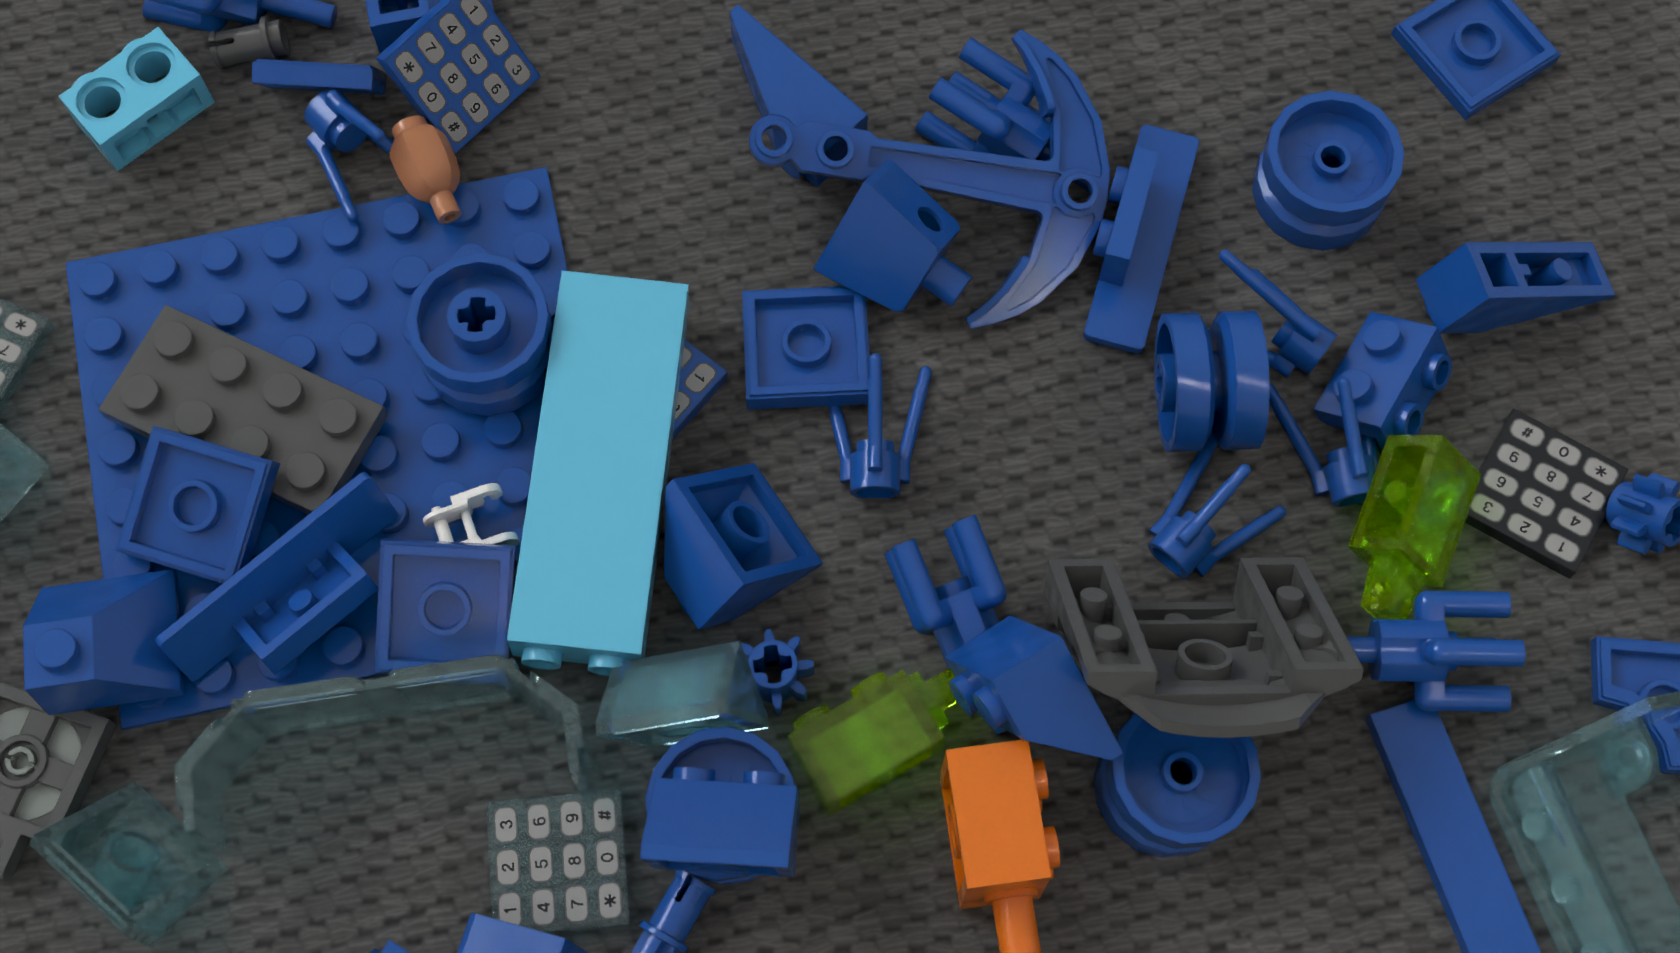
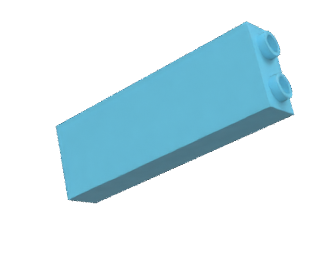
(599, 473)

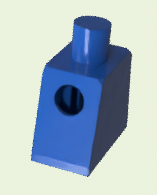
(894, 243)

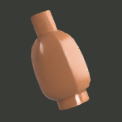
(426, 166)

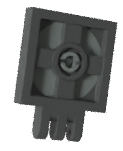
(42, 768)

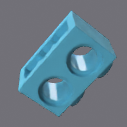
(144, 108)

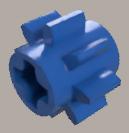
(1645, 513)
(791, 670)

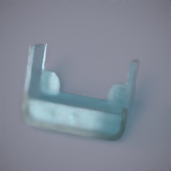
(1581, 839)

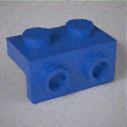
(1392, 377)

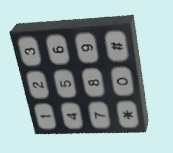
(1543, 493)

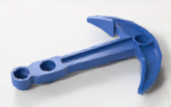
(1001, 180)

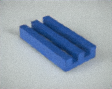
(318, 76)

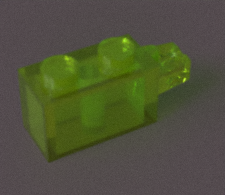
(1411, 521)
(872, 736)

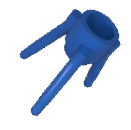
(343, 128)
(1300, 338)
(875, 467)
(1349, 467)
(1185, 541)

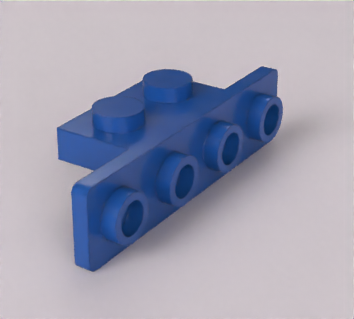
(1139, 238)
(288, 590)

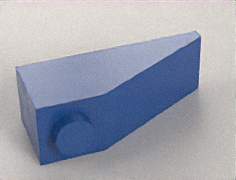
(790, 88)
(1511, 282)

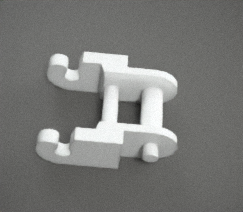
(462, 507)

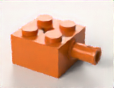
(998, 835)

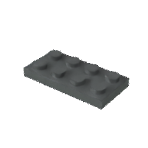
(247, 400)

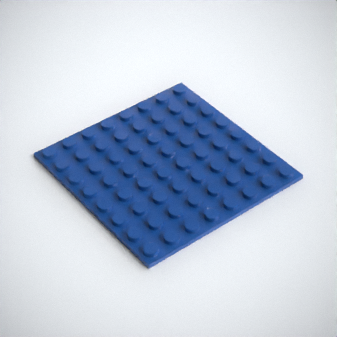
(337, 306)

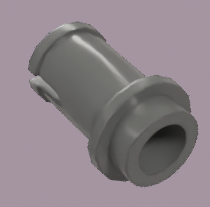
(250, 42)

